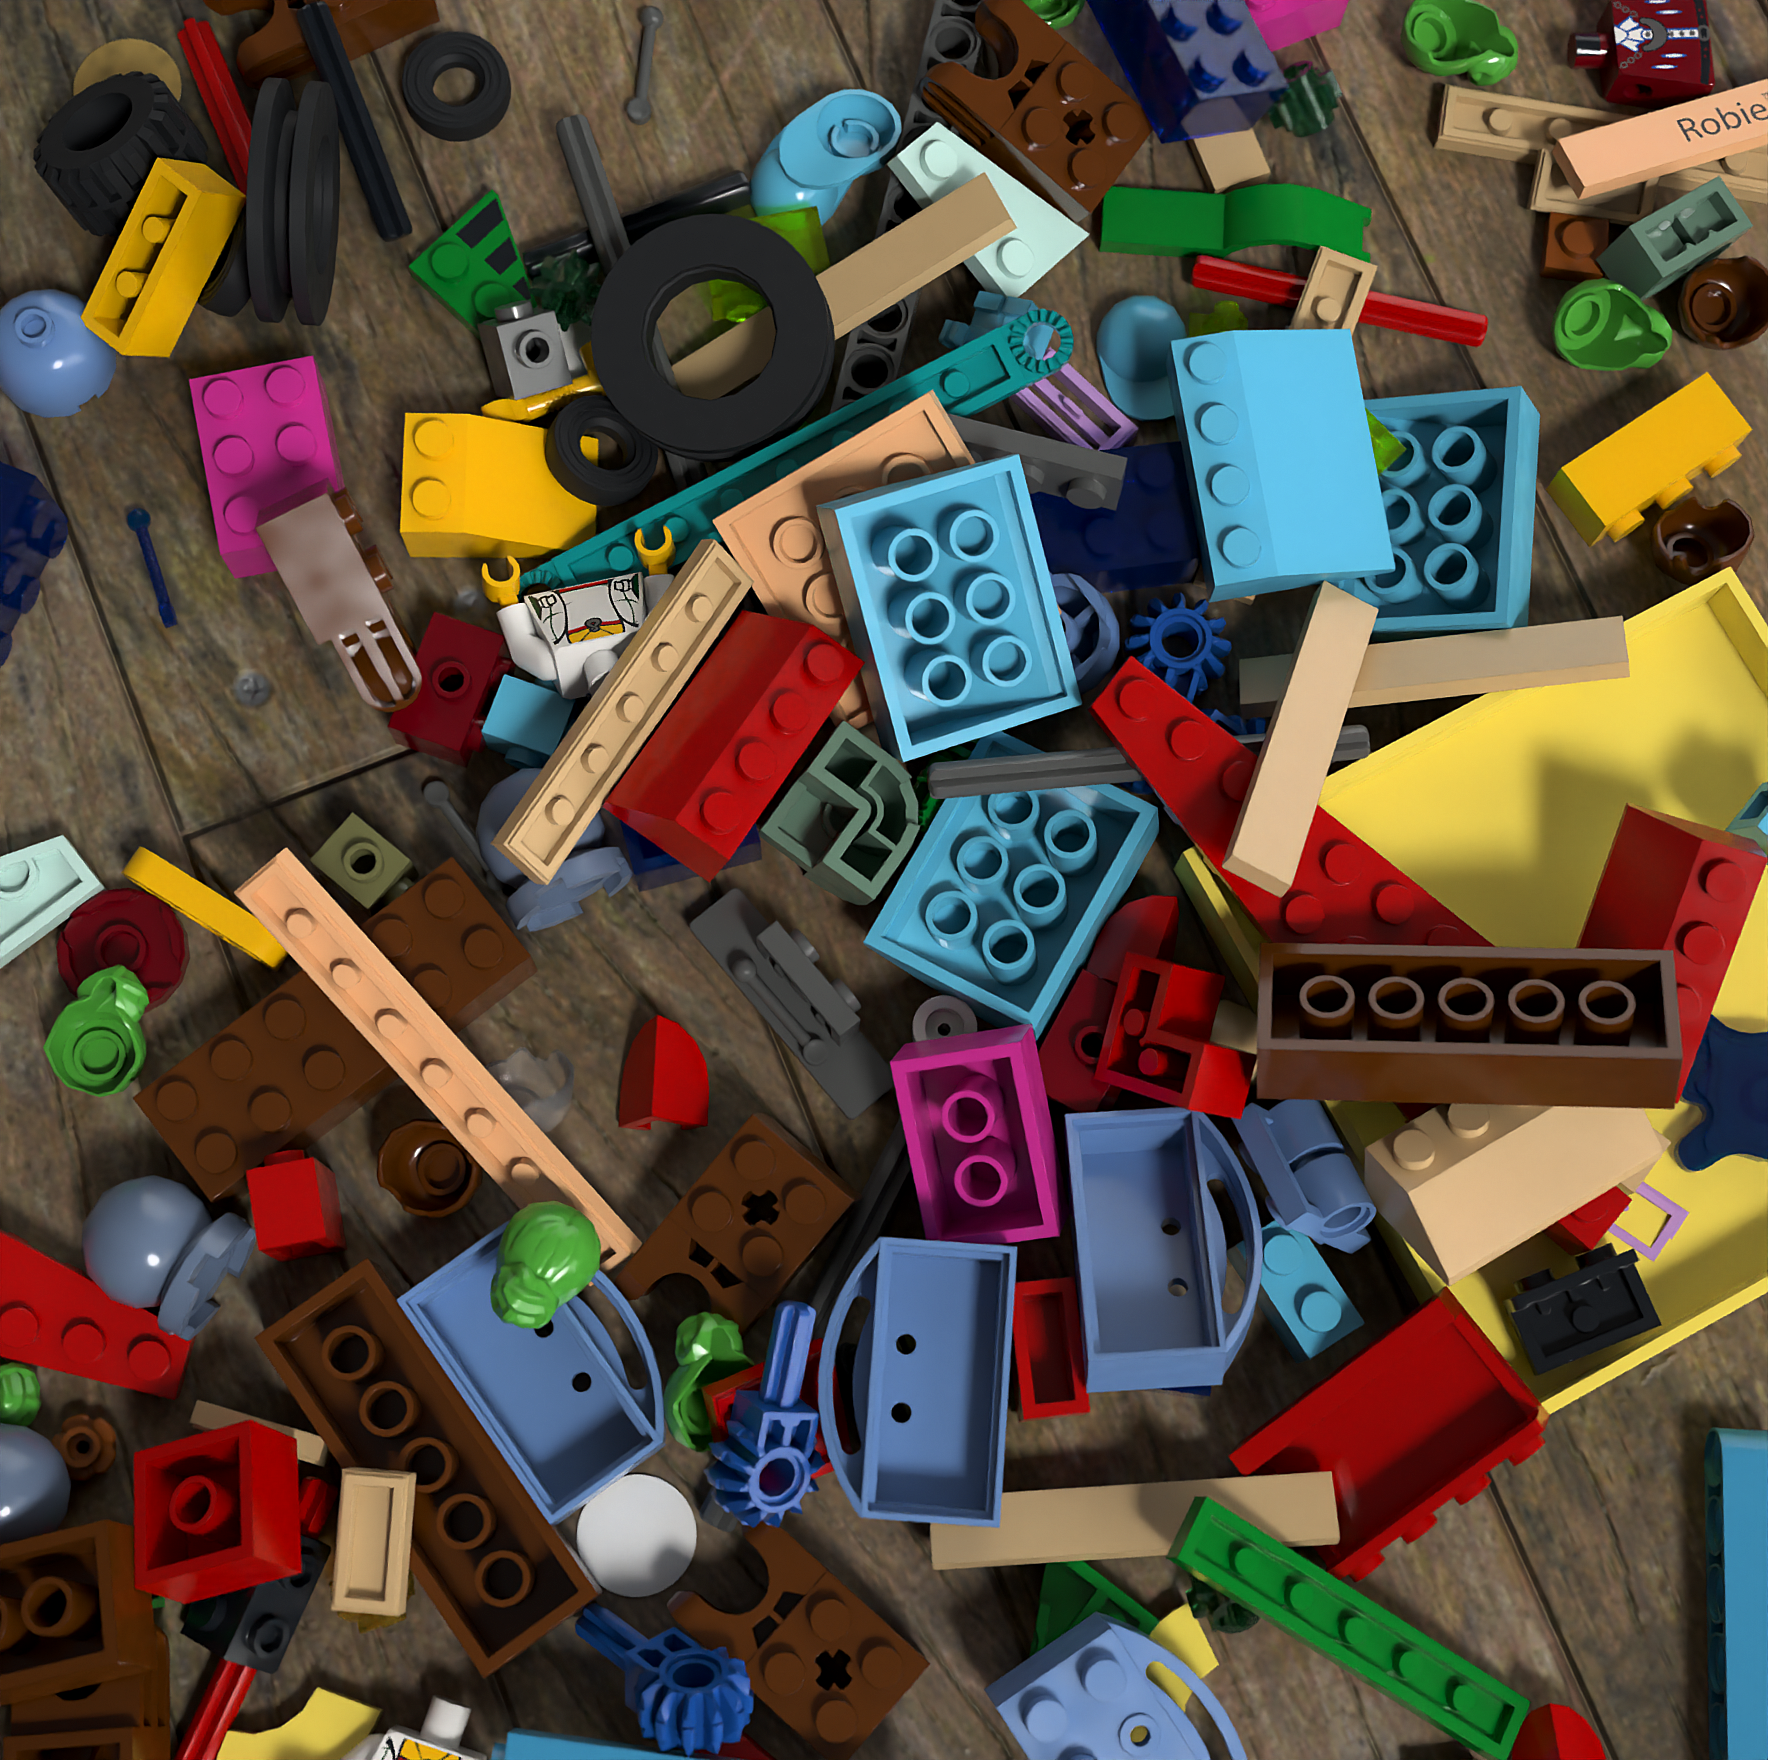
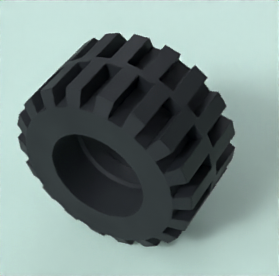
(106, 144)

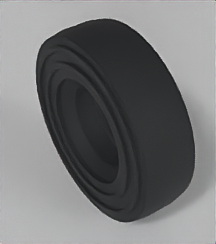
(448, 52)
(228, 283)
(582, 477)

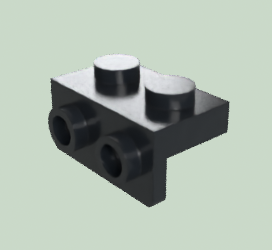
(1581, 1310)
(259, 1620)

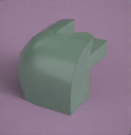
(847, 817)

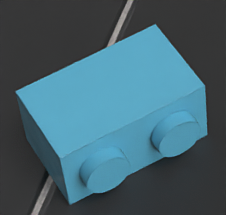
(1298, 1293)

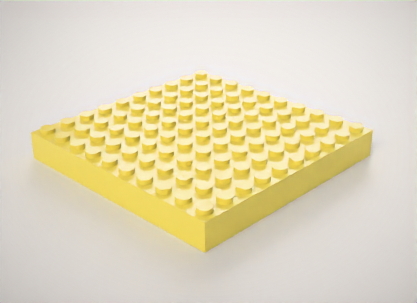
(1509, 829)

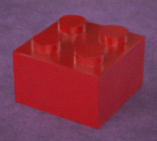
(216, 1512)

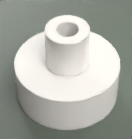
(943, 1013)

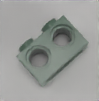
(1675, 240)

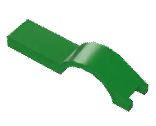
(1221, 224)

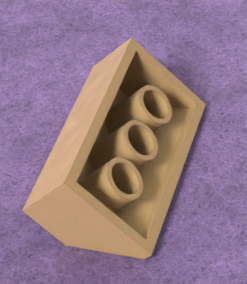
(1490, 1176)

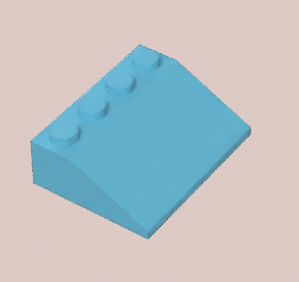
(1278, 460)
(1456, 514)
(950, 606)
(1014, 893)

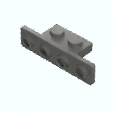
(854, 1070)

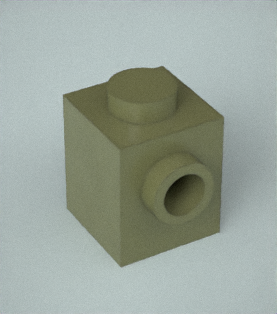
(364, 866)

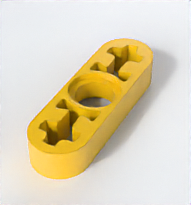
(204, 907)

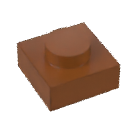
(1573, 246)

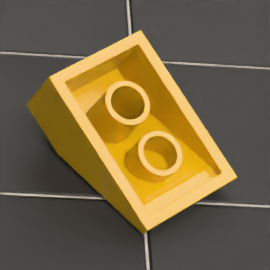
(487, 490)

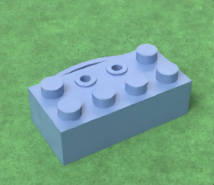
(1123, 1185)
(956, 1381)
(521, 1385)
(1092, 1690)

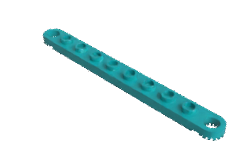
(962, 380)

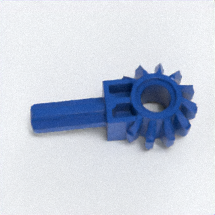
(1182, 674)
(771, 1429)
(677, 1688)

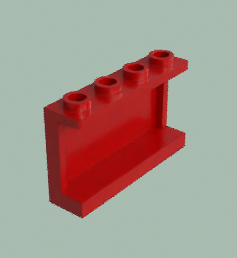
(1402, 1431)

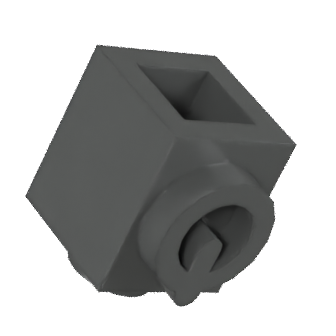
(524, 351)

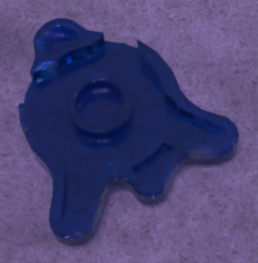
(1732, 1093)

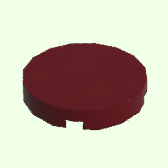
(128, 931)

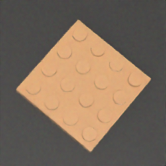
(780, 534)

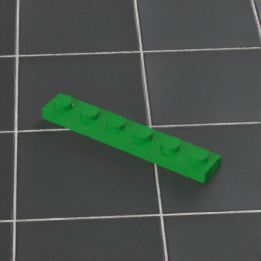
(1348, 1629)

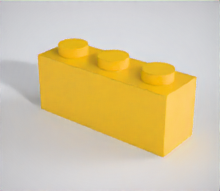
(163, 258)
(1650, 461)

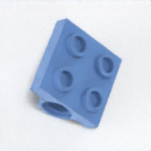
(1306, 1173)

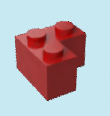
(1162, 1039)

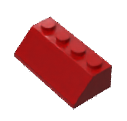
(733, 739)
(1680, 892)

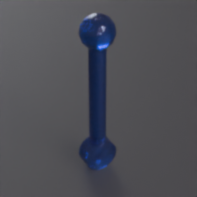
(139, 521)

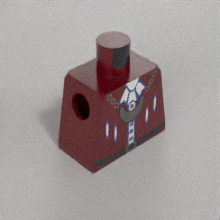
(1648, 52)

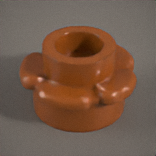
(102, 1446)

